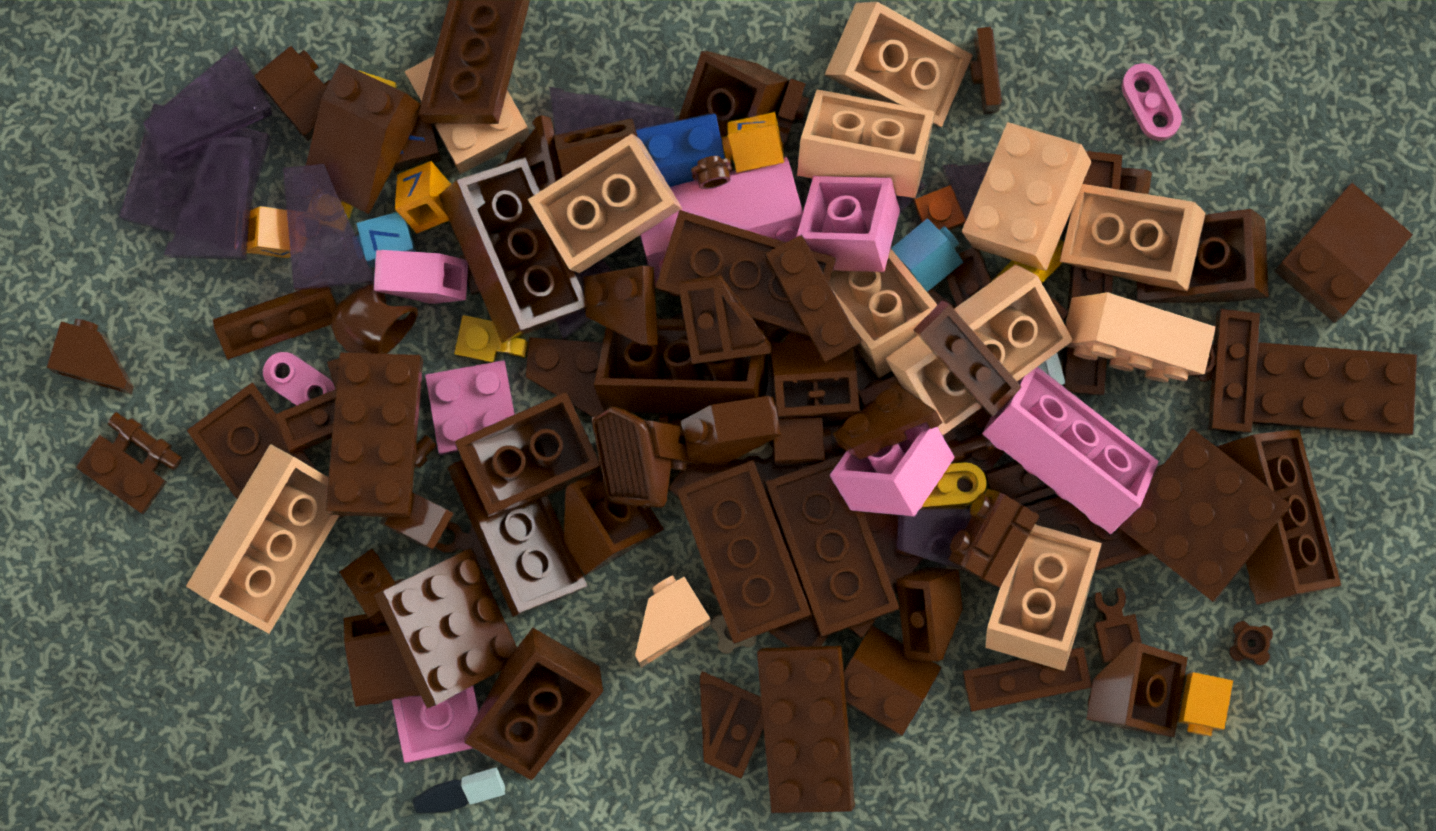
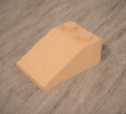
(898, 61)
(473, 143)
(1134, 236)
(882, 309)
(1043, 598)

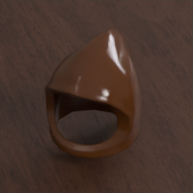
(368, 324)

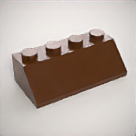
(510, 250)
(666, 380)
(1297, 551)

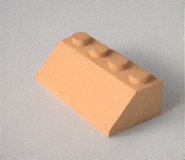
(1013, 322)
(266, 541)

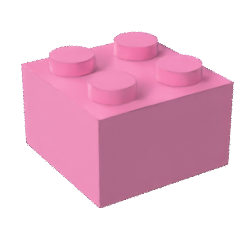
(851, 220)
(896, 476)

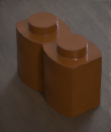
(294, 88)

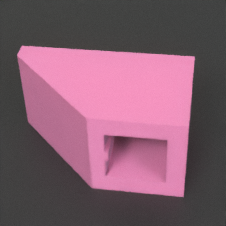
(421, 276)

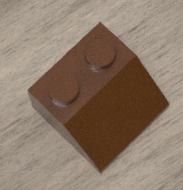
(885, 683)

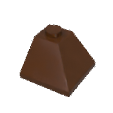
(732, 90)
(602, 530)
(1139, 691)

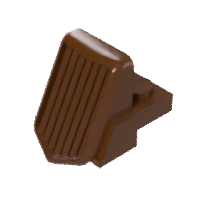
(637, 457)

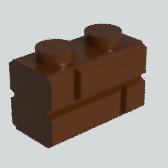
(992, 537)

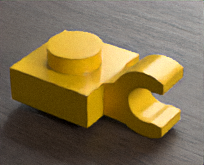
(481, 341)

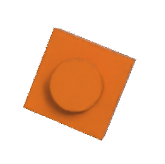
(940, 208)

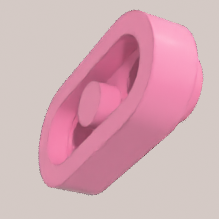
(1153, 102)
(298, 382)

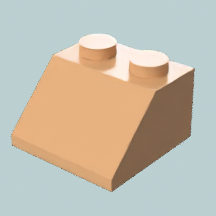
(669, 619)

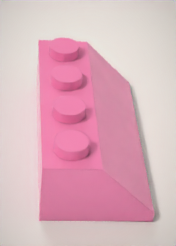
(753, 200)
(1073, 450)

